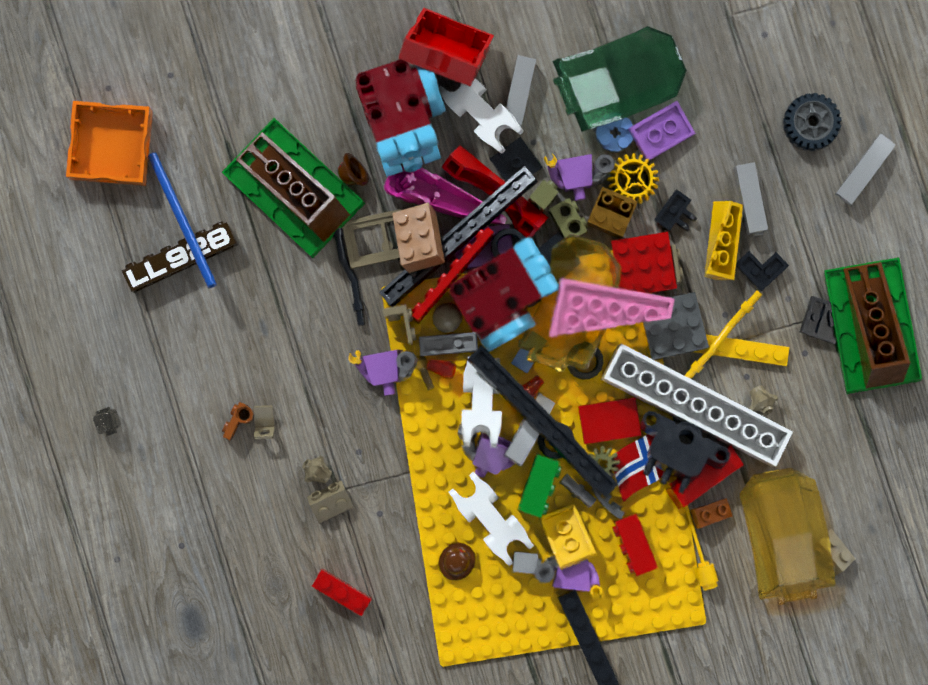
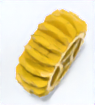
(626, 173)

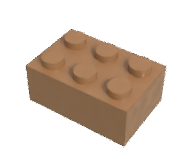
(418, 237)

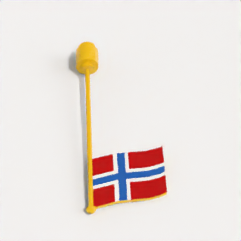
(631, 479)

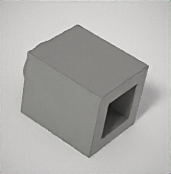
(525, 562)

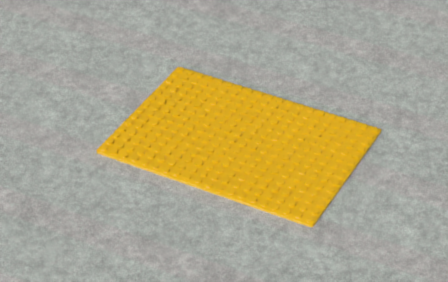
(513, 612)

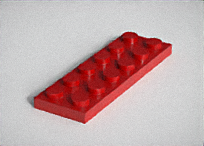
(456, 269)

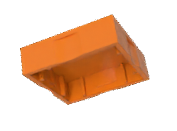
(109, 143)

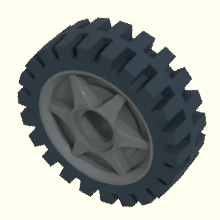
(826, 118)

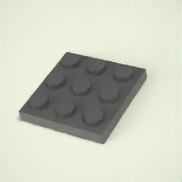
(680, 333)

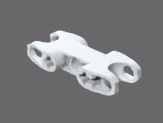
(490, 120)
(481, 416)
(481, 506)

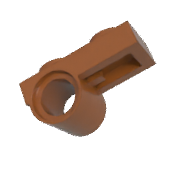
(230, 427)
(711, 513)

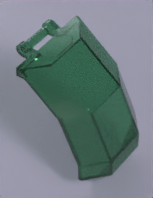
(620, 77)

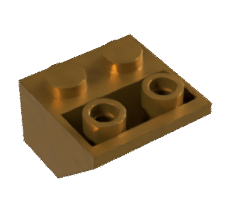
(612, 213)

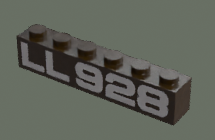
(178, 258)

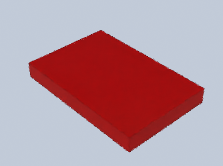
(609, 420)

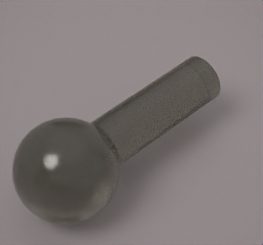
(422, 367)

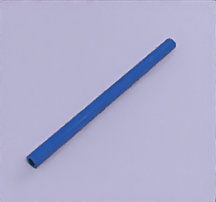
(182, 220)

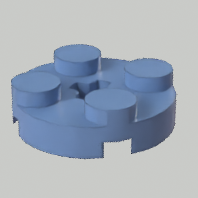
(621, 141)

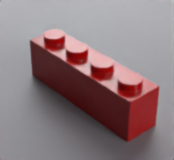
(706, 480)

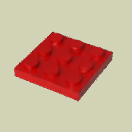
(645, 263)

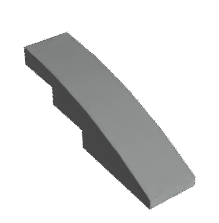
(865, 169)
(526, 435)

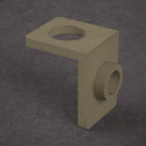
(264, 421)

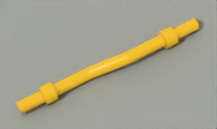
(746, 307)

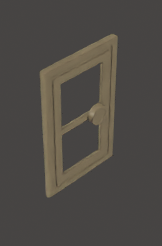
(388, 252)

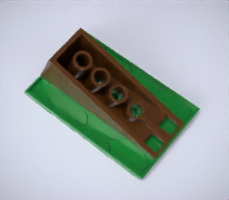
(293, 187)
(872, 325)

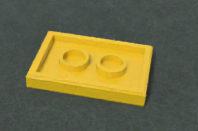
(567, 536)

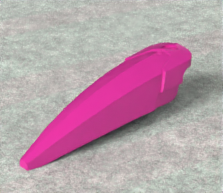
(424, 187)

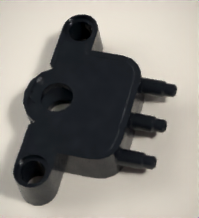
(678, 458)

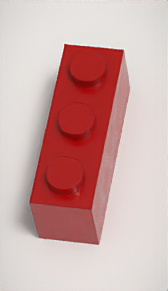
(634, 545)
(341, 592)

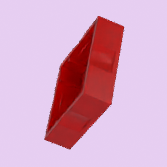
(446, 47)

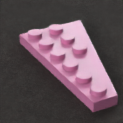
(595, 307)

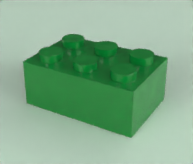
(539, 486)

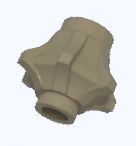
(762, 400)
(316, 470)

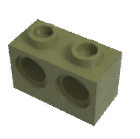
(543, 195)
(563, 222)

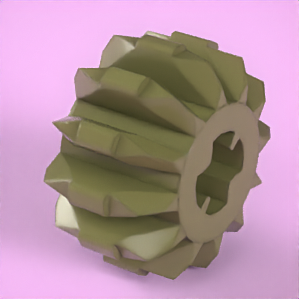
(610, 458)

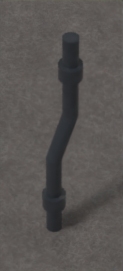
(358, 305)

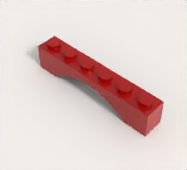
(467, 168)

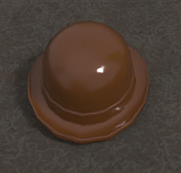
(352, 171)
(456, 561)

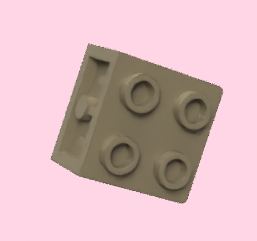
(394, 314)

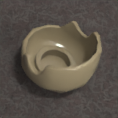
(447, 317)

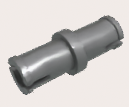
(577, 490)

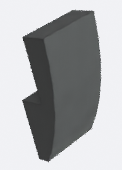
(613, 508)

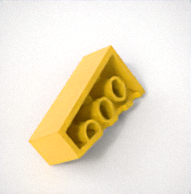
(723, 240)

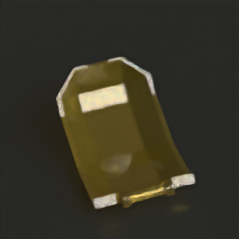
(580, 261)
(787, 535)

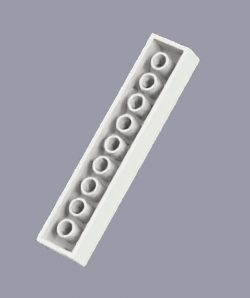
(696, 404)

